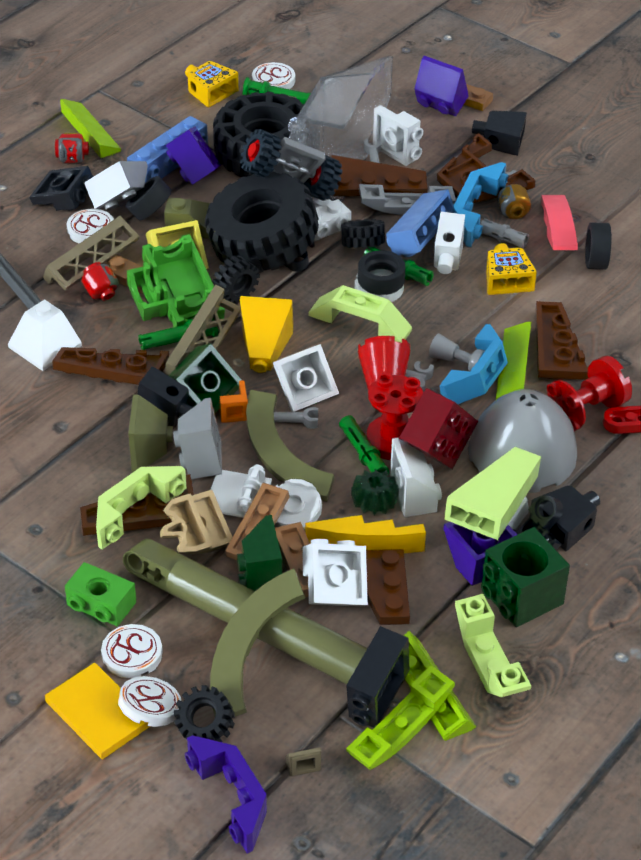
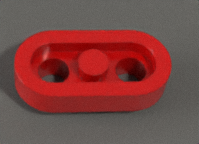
(623, 419)

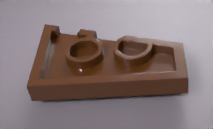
(387, 586)

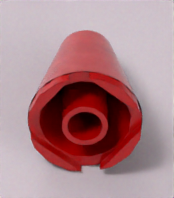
(383, 355)

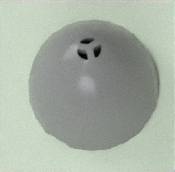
(530, 423)

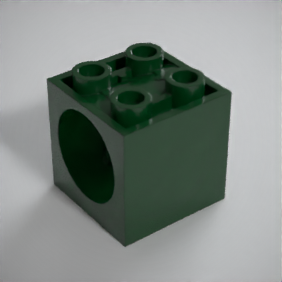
(524, 577)

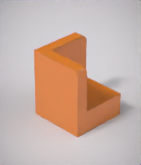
(234, 406)

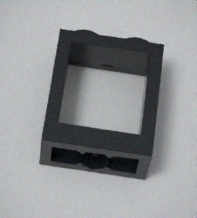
(378, 677)

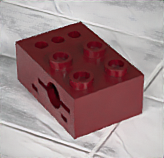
(439, 428)

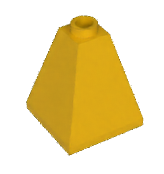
(266, 329)

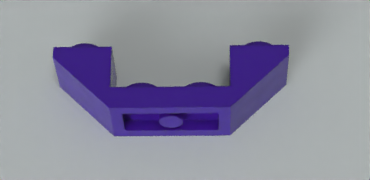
(214, 757)

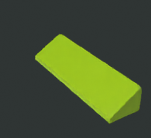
(89, 127)
(516, 350)
(451, 717)

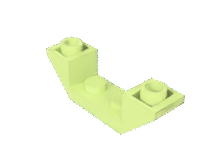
(363, 305)
(161, 481)
(484, 650)

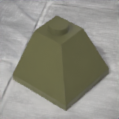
(186, 210)
(147, 433)

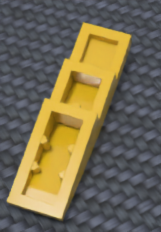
(373, 535)

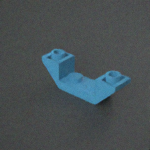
(487, 180)
(466, 385)

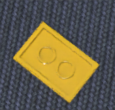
(92, 710)

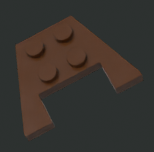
(458, 169)

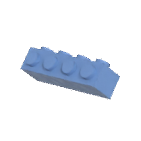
(155, 152)
(419, 223)

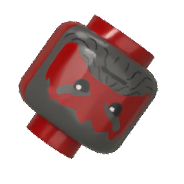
(71, 148)
(100, 281)

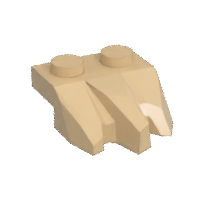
(196, 523)

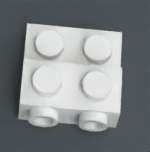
(398, 135)
(330, 216)
(335, 573)

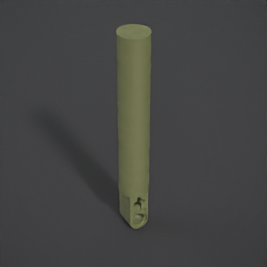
(222, 598)

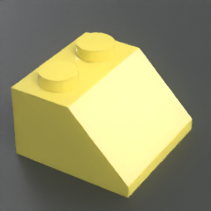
(170, 234)

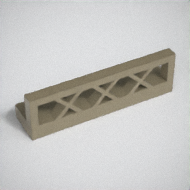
(89, 248)
(200, 323)

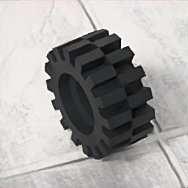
(363, 233)
(237, 278)
(199, 699)

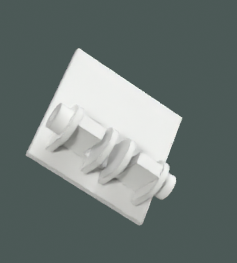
(237, 490)

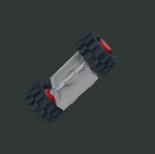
(268, 153)

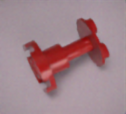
(603, 385)
(394, 398)

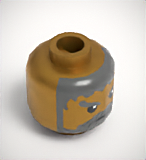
(514, 201)

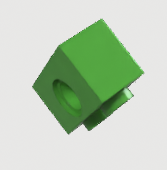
(100, 594)

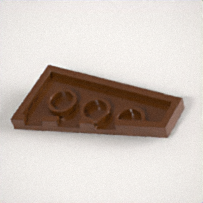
(393, 178)
(557, 345)
(109, 364)
(141, 515)

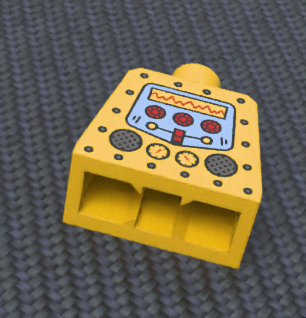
(211, 82)
(509, 271)

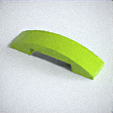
(404, 721)

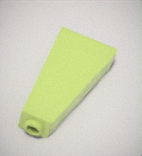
(494, 494)

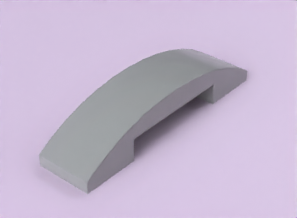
(394, 203)

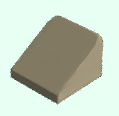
(303, 761)

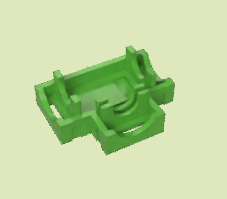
(172, 282)

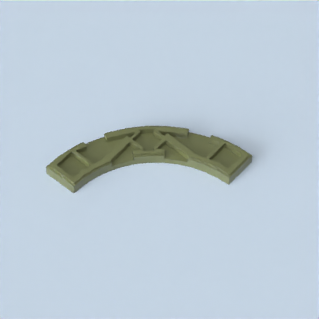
(273, 452)
(243, 631)

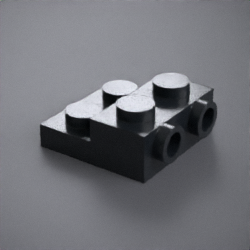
(63, 188)

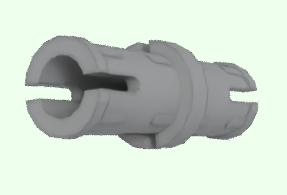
(504, 233)

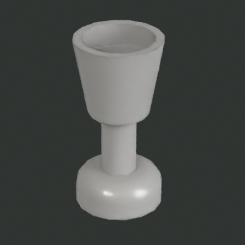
(447, 350)

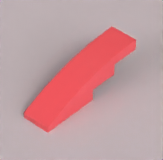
(559, 222)

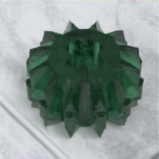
(375, 491)

